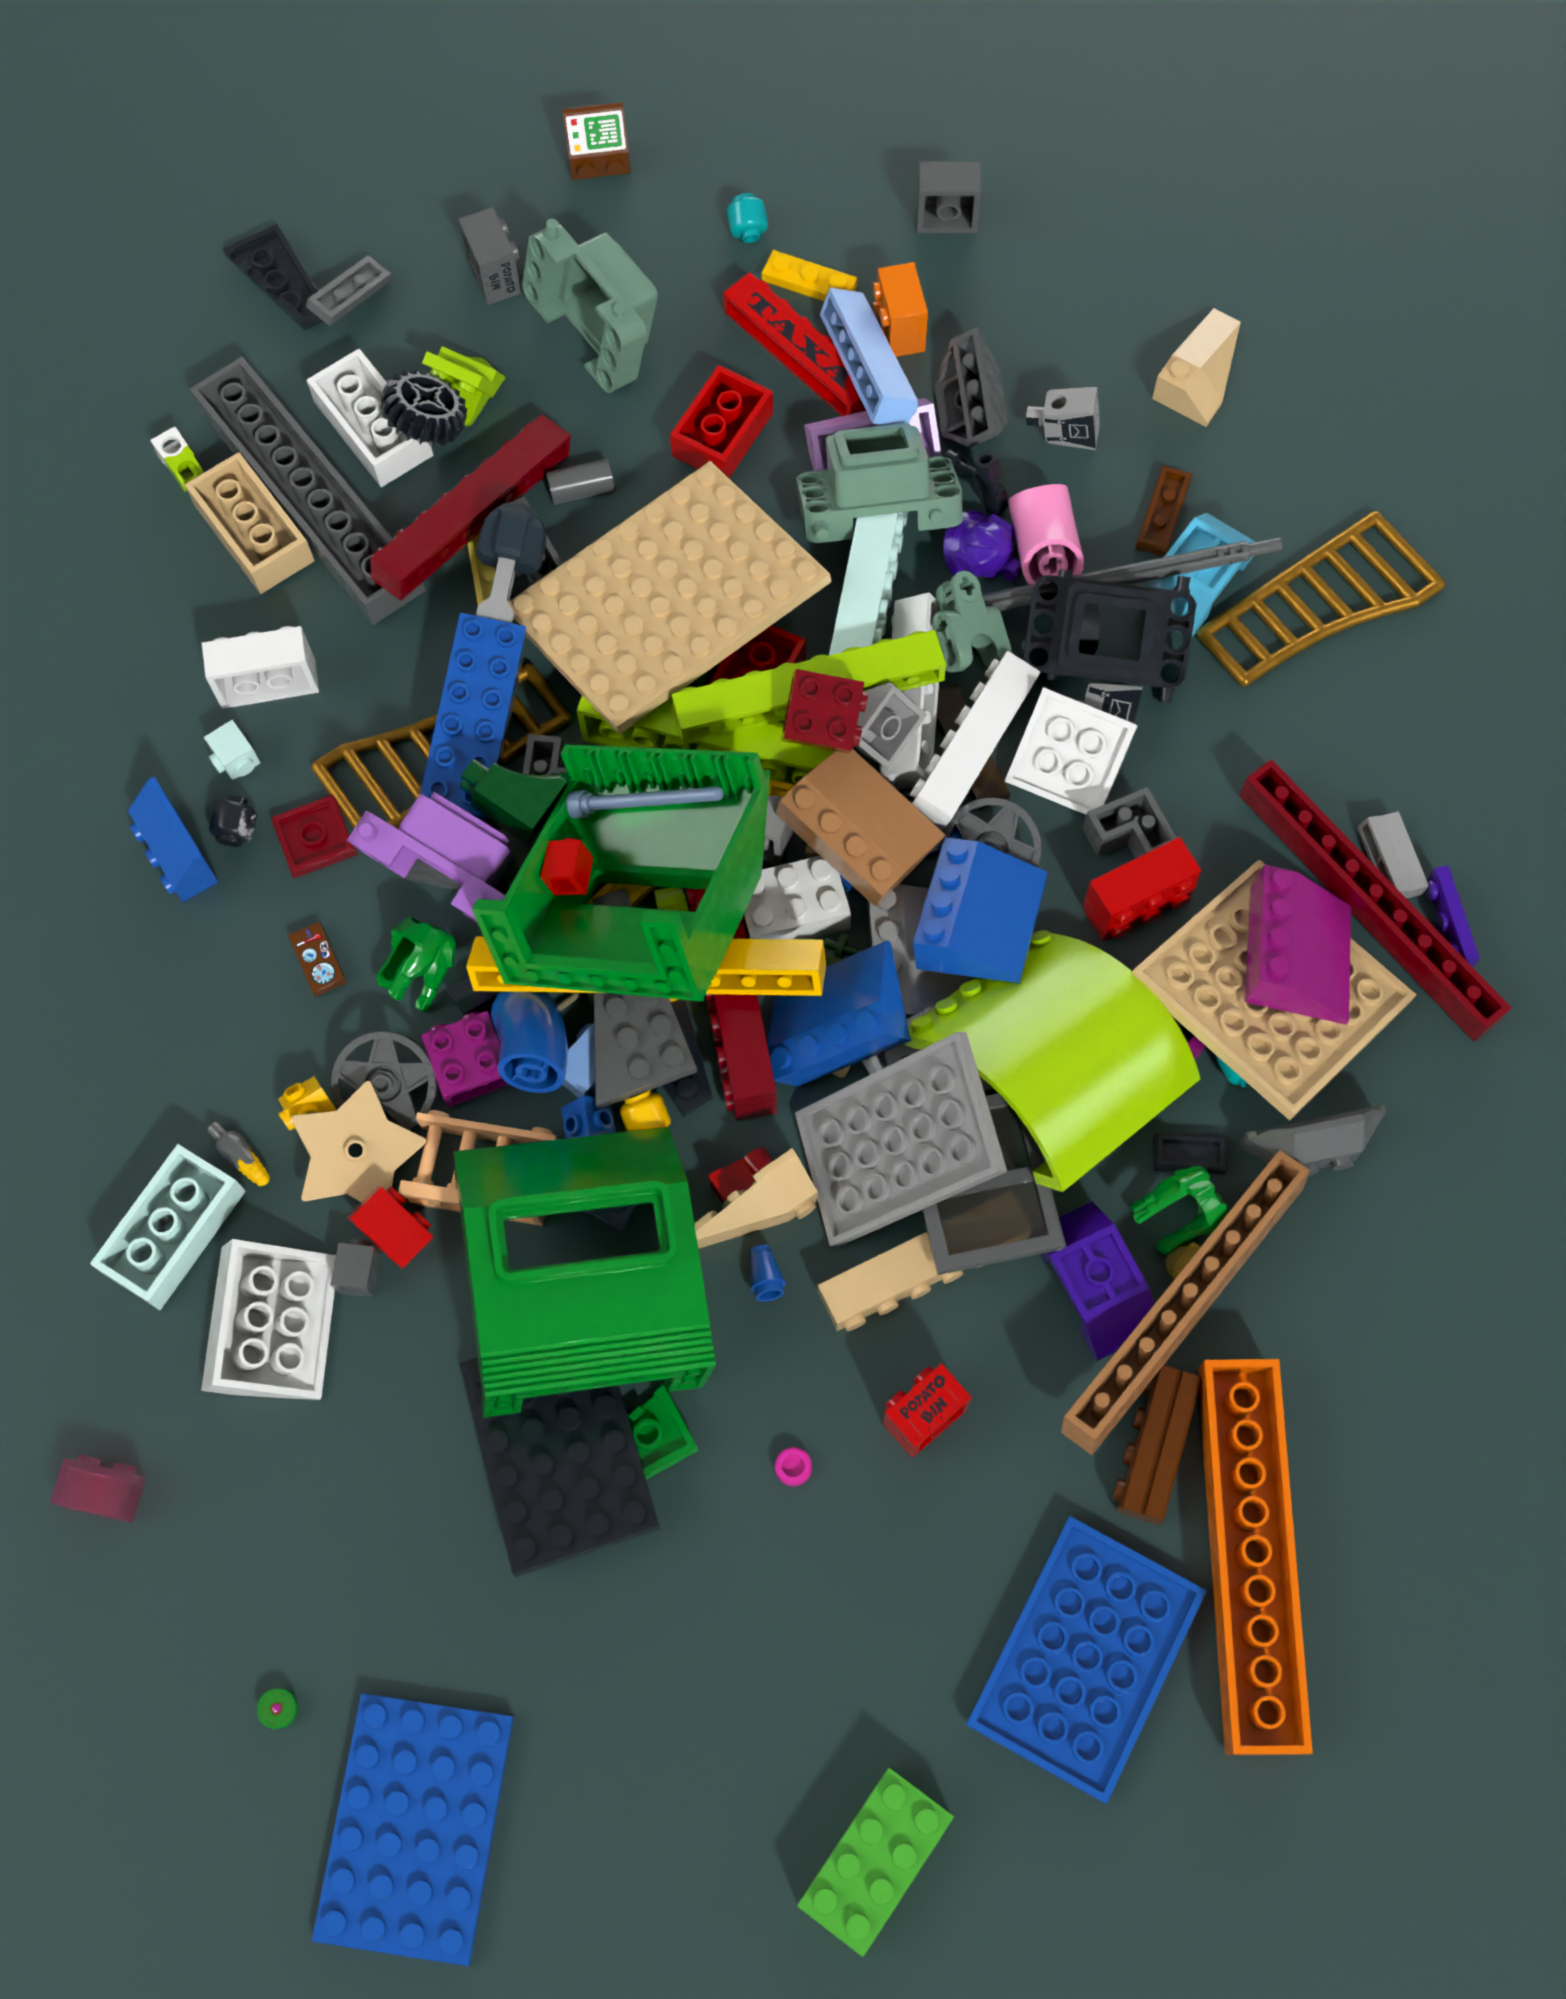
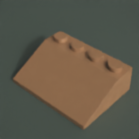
(859, 824)

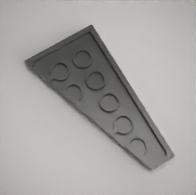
(635, 1038)

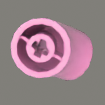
(1046, 532)

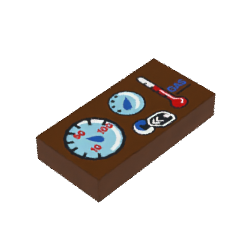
(317, 959)

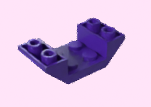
(1100, 1279)

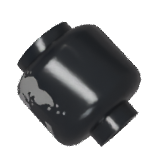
(232, 821)

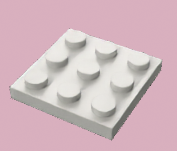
(1070, 752)

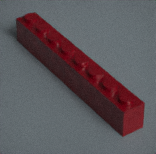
(461, 513)

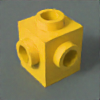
(304, 1099)

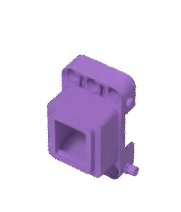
(443, 839)

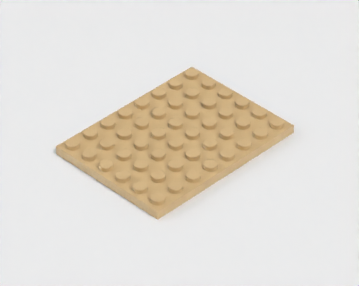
(666, 596)

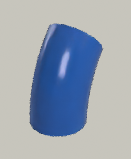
(531, 1040)

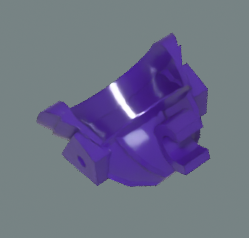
(981, 547)

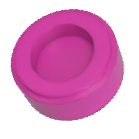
(793, 1466)

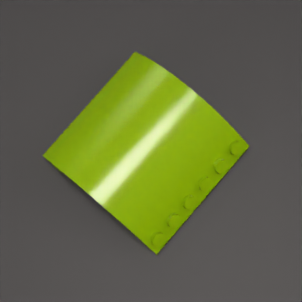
(1070, 1050)

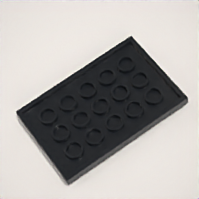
(562, 1474)

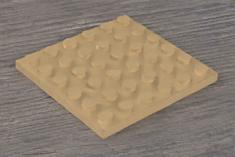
(1277, 1052)

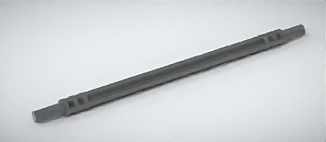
(1143, 571)

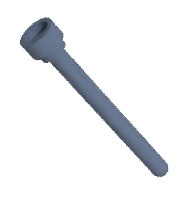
(583, 804)

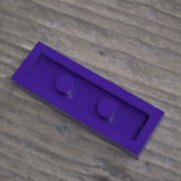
(1450, 913)

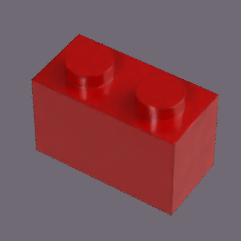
(391, 1226)

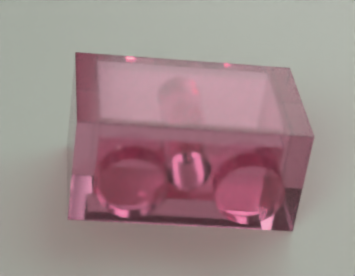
(98, 1489)

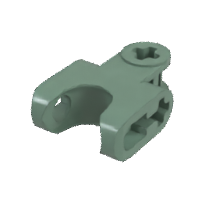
(967, 623)

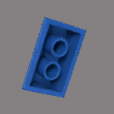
(169, 843)

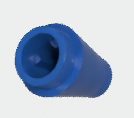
(765, 1275)

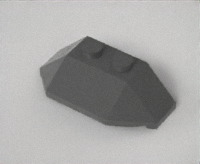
(970, 391)
(1319, 1141)

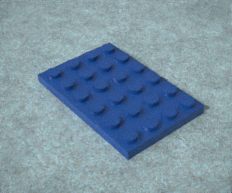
(1086, 1659)
(414, 1830)

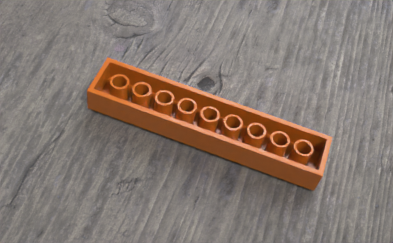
(1253, 1559)

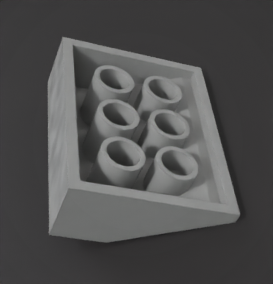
(897, 922)

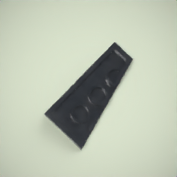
(277, 271)

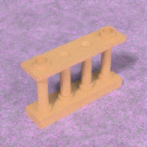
(421, 1189)

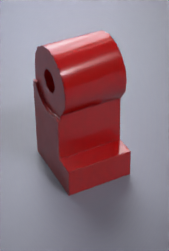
(738, 1174)

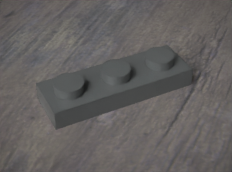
(348, 290)

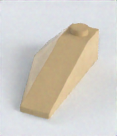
(1199, 369)
(775, 1197)

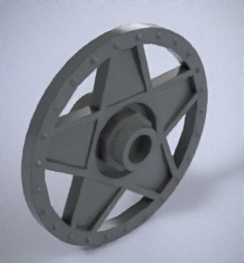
(999, 831)
(388, 1076)

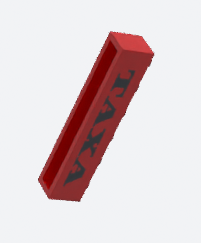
(792, 342)

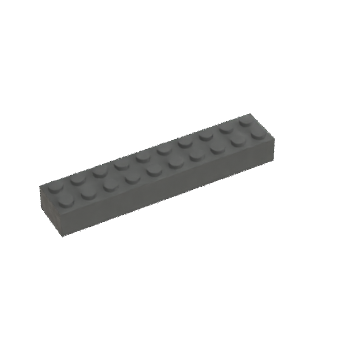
(301, 481)

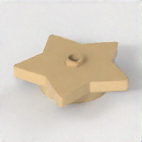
(331, 1133)

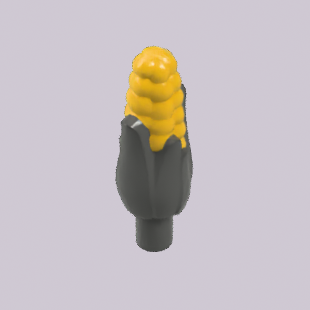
(238, 1153)

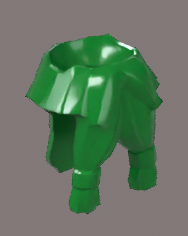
(417, 951)
(1186, 1181)

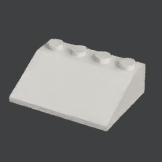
(269, 1322)

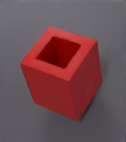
(567, 867)

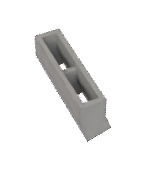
(1393, 853)

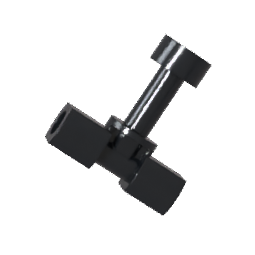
(983, 478)

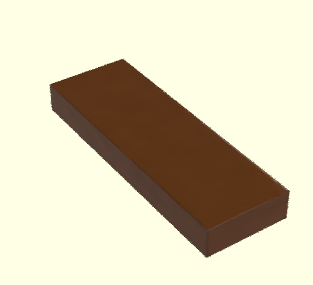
(1163, 511)

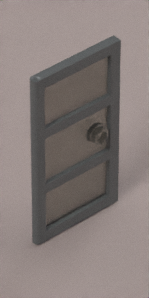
(1001, 1216)

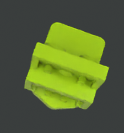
(469, 375)

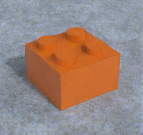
(901, 308)

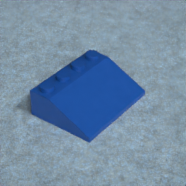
(978, 913)
(850, 1022)

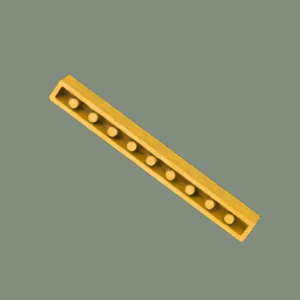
(746, 969)

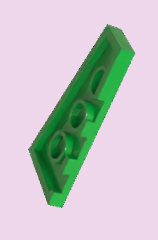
(660, 1433)

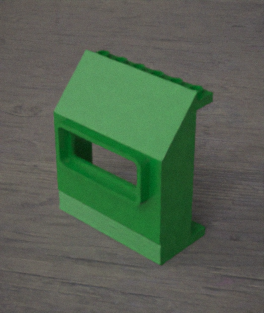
(695, 845)
(587, 1318)

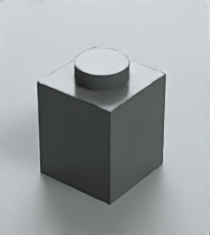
(355, 1268)

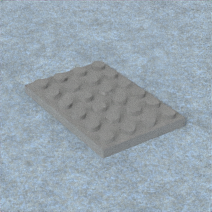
(900, 1140)

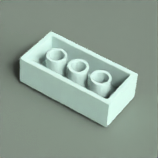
(168, 1227)

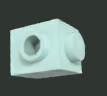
(231, 751)

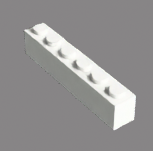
(914, 615)
(974, 740)

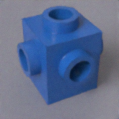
(584, 1119)

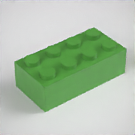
(875, 1861)

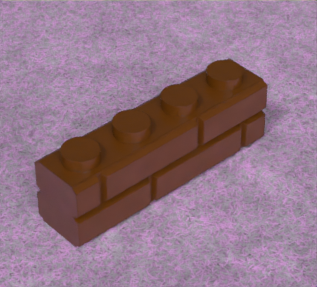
(1157, 1446)

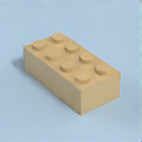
(249, 522)

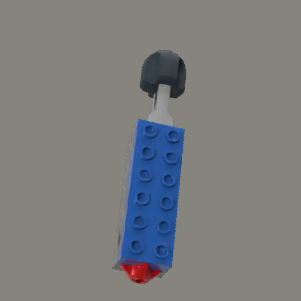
(485, 660)

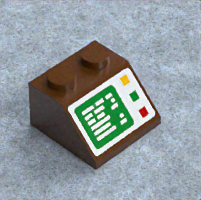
(596, 140)

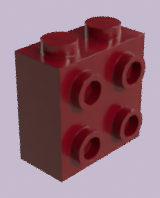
(824, 711)

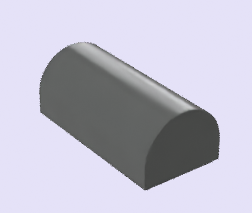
(580, 481)

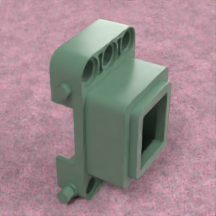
(599, 295)
(877, 474)

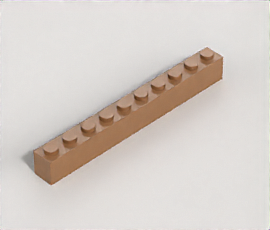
(1184, 1303)

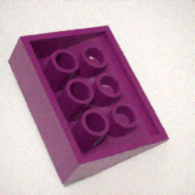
(1298, 947)

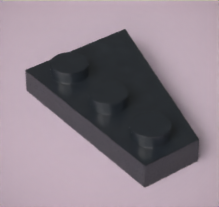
(693, 1089)

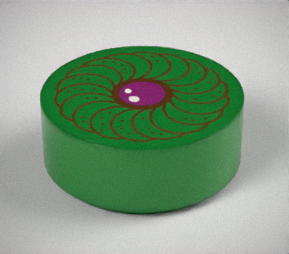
(277, 1708)

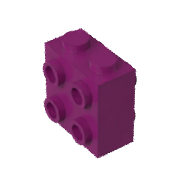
(465, 1057)

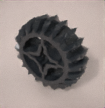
(423, 408)

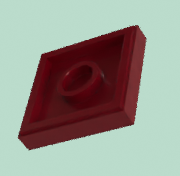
(313, 836)

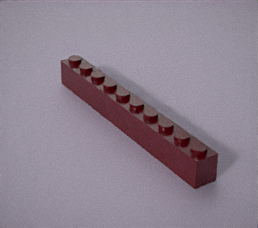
(1374, 901)

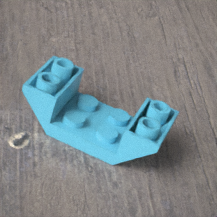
(1205, 584)

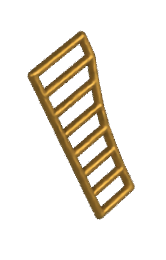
(1320, 631)
(416, 732)

